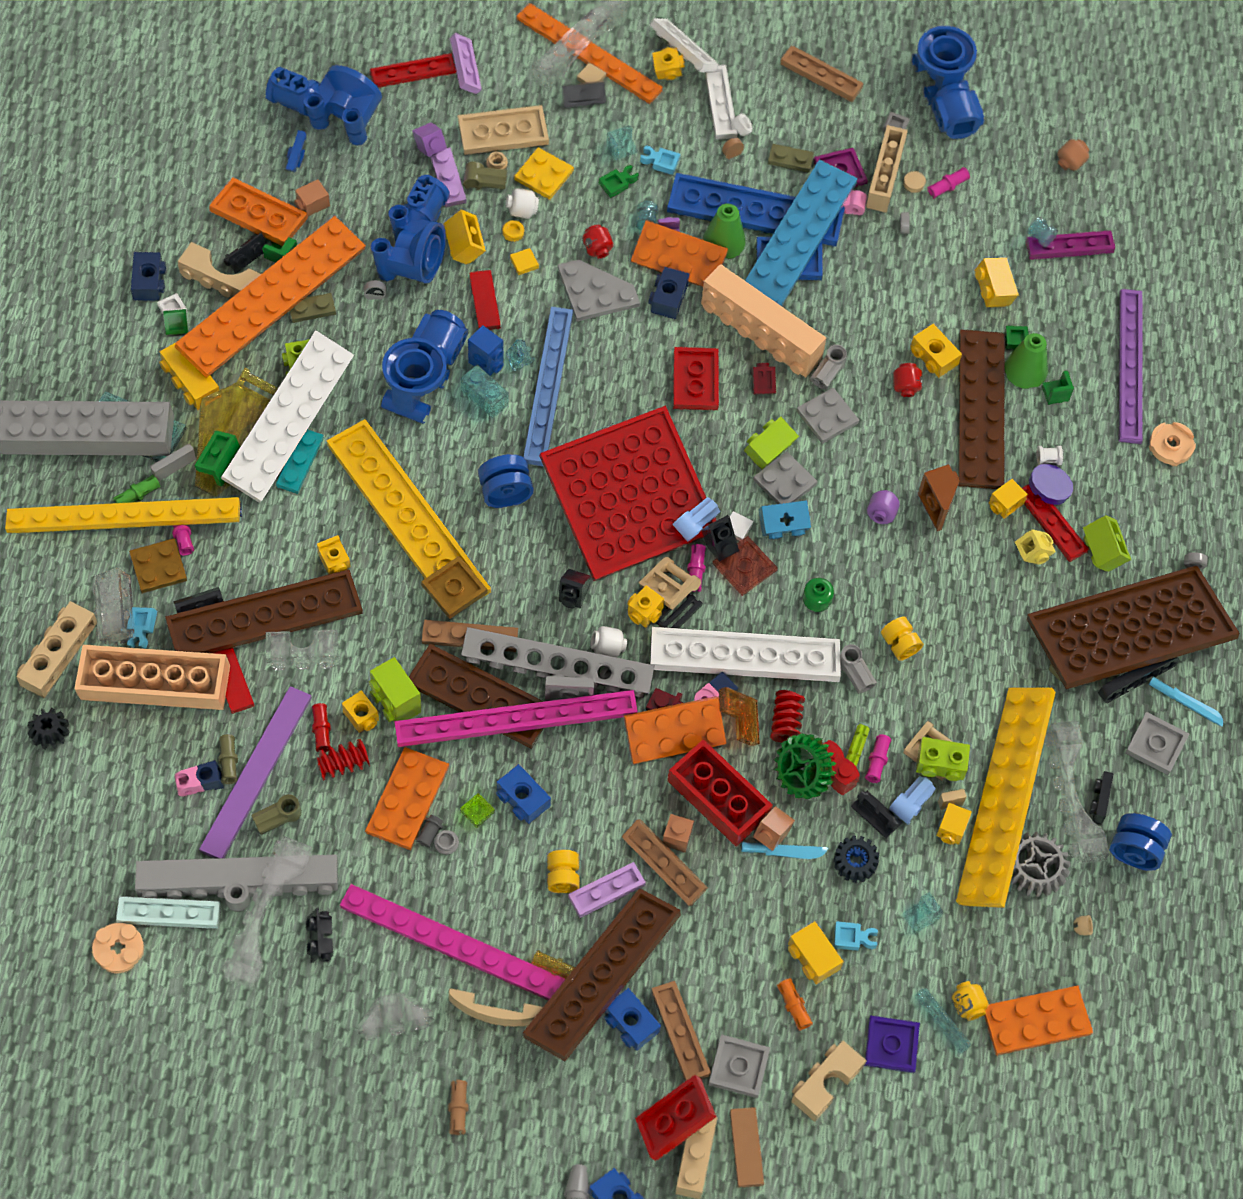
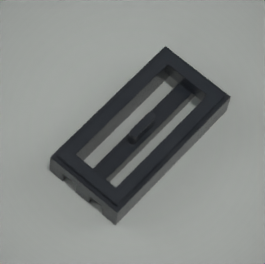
(690, 599)

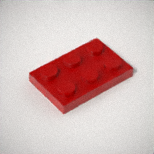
(696, 378)
(675, 1117)

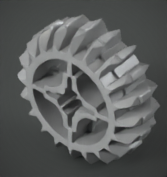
(1041, 881)

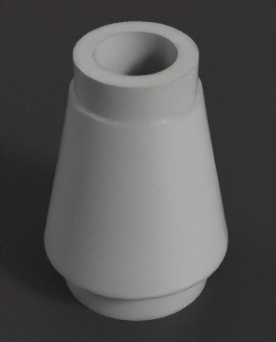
(577, 1184)

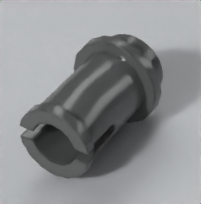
(429, 831)

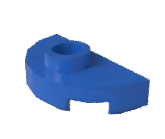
(296, 153)

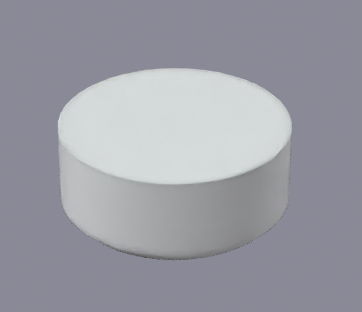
(742, 124)

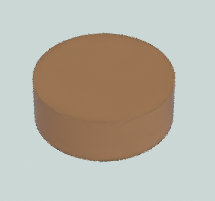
(732, 148)

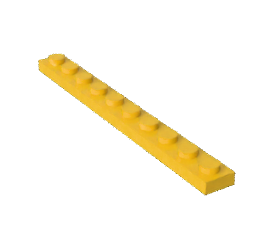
(123, 515)

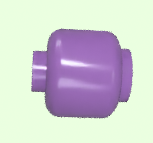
(883, 507)

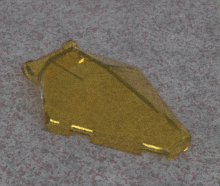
(232, 412)

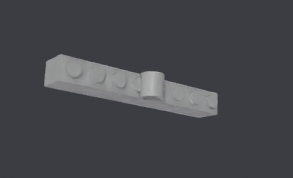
(229, 877)

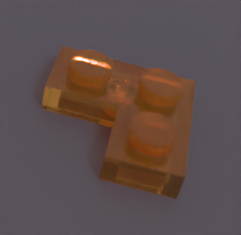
(746, 714)

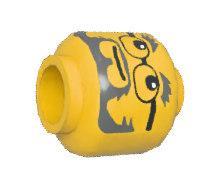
(970, 1001)

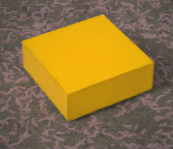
(524, 261)

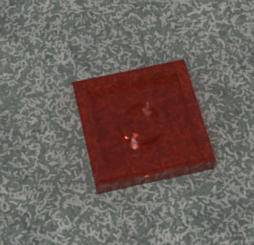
(746, 567)

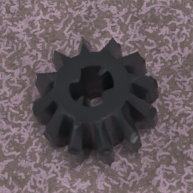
(51, 736)

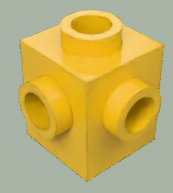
(668, 63)
(645, 607)

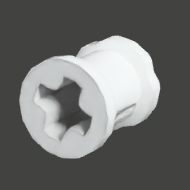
(1049, 455)

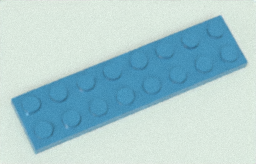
(801, 231)

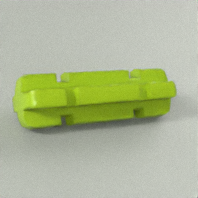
(857, 743)

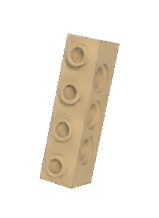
(886, 168)
(42, 681)

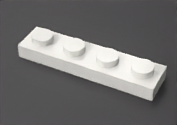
(684, 45)
(720, 103)

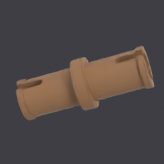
(458, 1107)

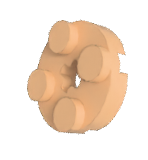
(1172, 455)
(129, 956)

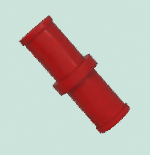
(321, 727)

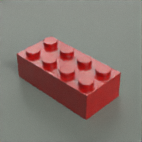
(719, 792)

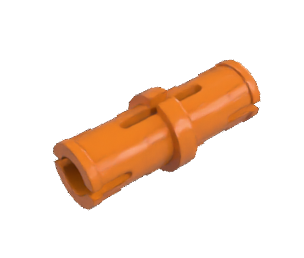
(794, 1004)

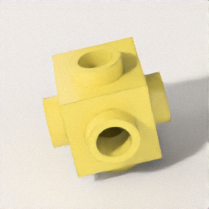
(1035, 547)

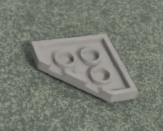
(595, 291)

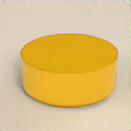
(513, 231)

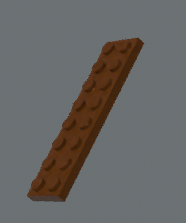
(981, 409)
(274, 610)
(601, 974)

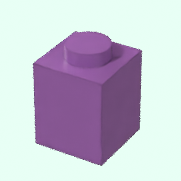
(429, 139)

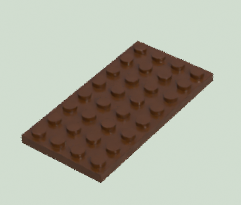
(1132, 627)

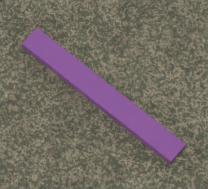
(1130, 366)
(255, 773)

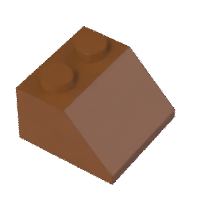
(938, 492)

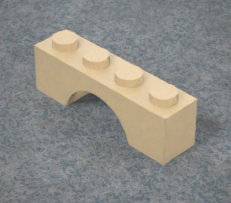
(197, 265)

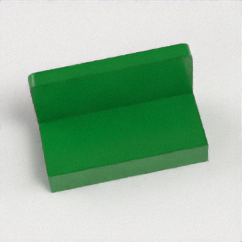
(218, 455)

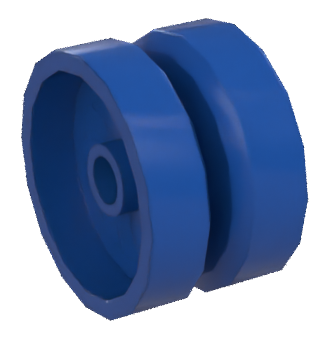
(505, 481)
(1140, 841)

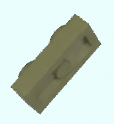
(791, 158)
(313, 308)

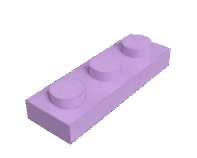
(465, 63)
(447, 172)
(606, 890)

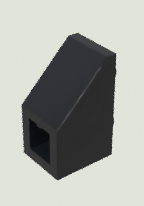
(721, 538)
(573, 588)

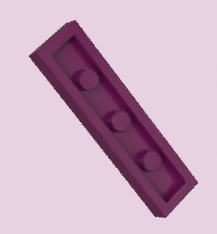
(1072, 245)

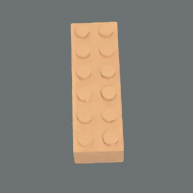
(763, 321)
(152, 677)

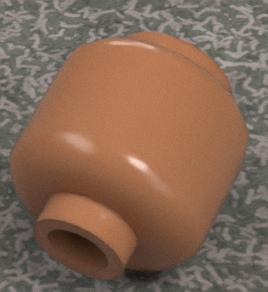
(1073, 154)

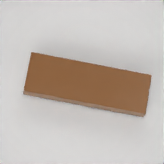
(746, 1147)

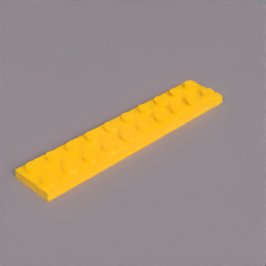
(397, 500)
(1006, 798)

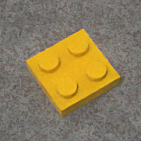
(544, 173)

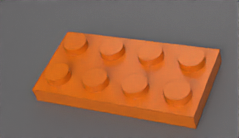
(258, 211)
(669, 248)
(674, 729)
(407, 798)
(1037, 1020)

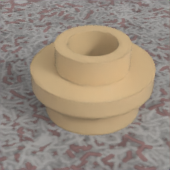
(497, 157)

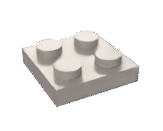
(827, 415)
(785, 479)
(563, 687)
(1157, 743)
(739, 1066)

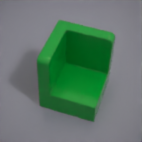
(276, 252)
(1058, 390)

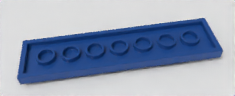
(757, 208)

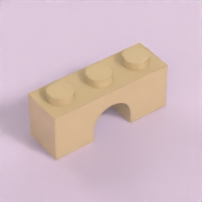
(841, 1063)
(695, 1162)

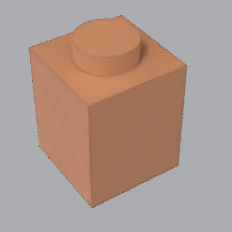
(312, 198)
(773, 828)
(678, 833)

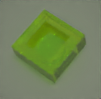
(477, 810)

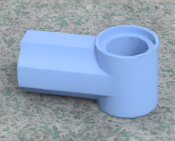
(693, 522)
(910, 802)

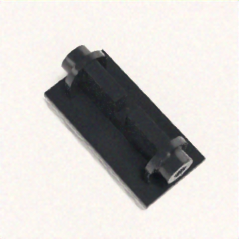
(246, 254)
(876, 814)
(319, 925)

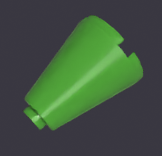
(727, 230)
(1028, 362)

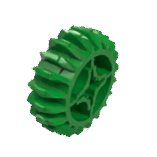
(794, 757)

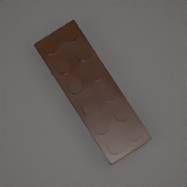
(469, 688)

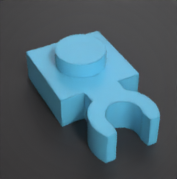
(663, 161)
(144, 623)
(850, 937)

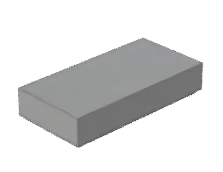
(173, 462)

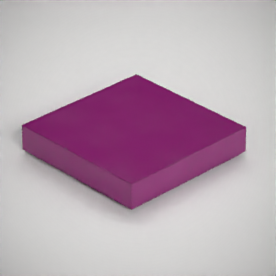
(846, 161)

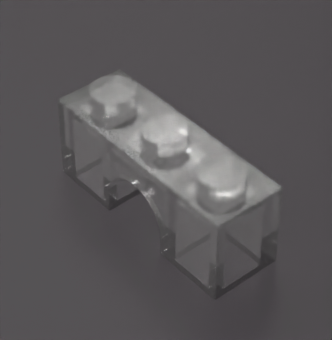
(283, 654)

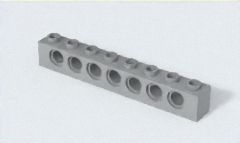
(476, 638)

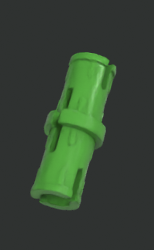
(138, 490)

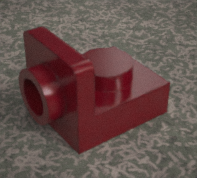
(763, 379)
(663, 699)

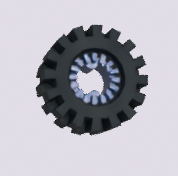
(857, 848)

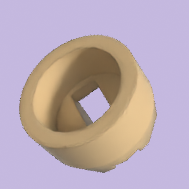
(1085, 925)

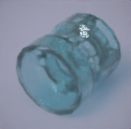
(646, 211)
(1043, 232)

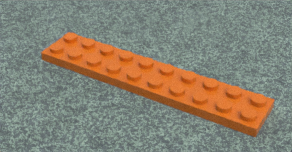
(269, 297)

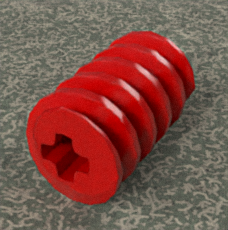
(786, 715)
(342, 759)

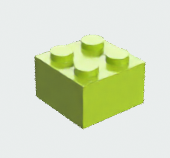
(394, 691)

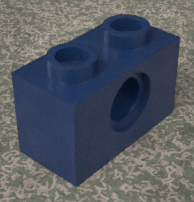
(146, 265)
(670, 281)

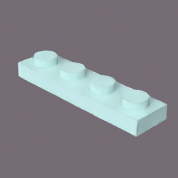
(168, 912)

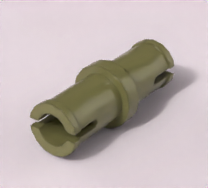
(228, 759)

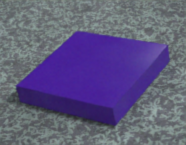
(892, 1044)

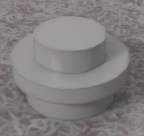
(446, 842)

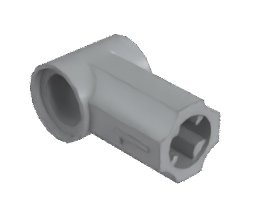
(829, 367)
(857, 670)

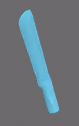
(1195, 705)
(793, 851)

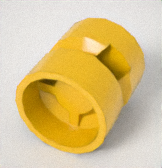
(900, 636)
(563, 870)

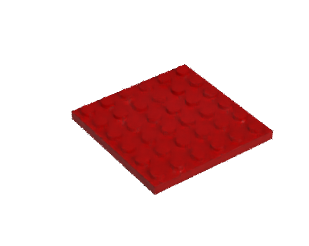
(625, 491)

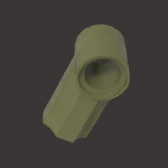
(478, 176)
(274, 815)

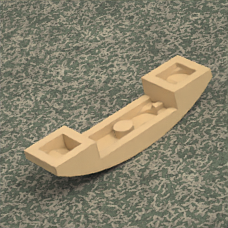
(497, 1016)

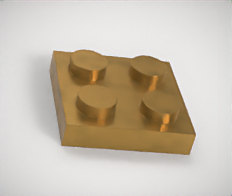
(158, 565)
(454, 587)

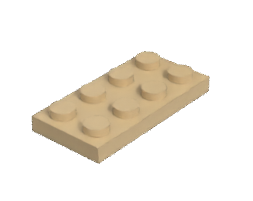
(503, 130)

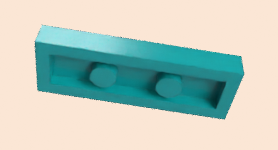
(300, 462)

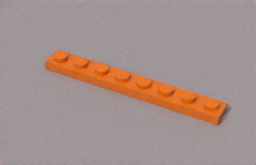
(614, 68)

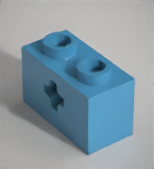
(795, 511)

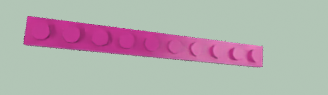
(515, 718)
(451, 942)

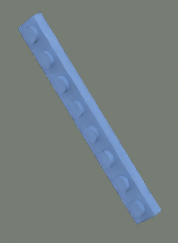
(548, 384)

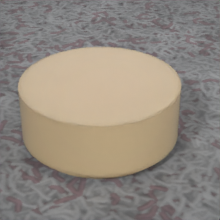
(914, 182)

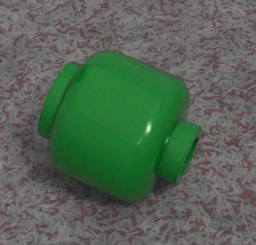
(818, 594)

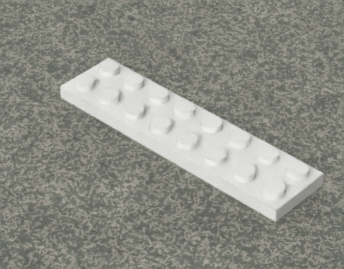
(287, 417)
(745, 654)

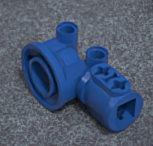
(947, 57)
(341, 92)
(416, 233)
(424, 358)

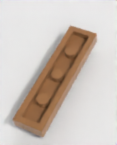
(821, 73)
(454, 633)
(664, 862)
(680, 1031)

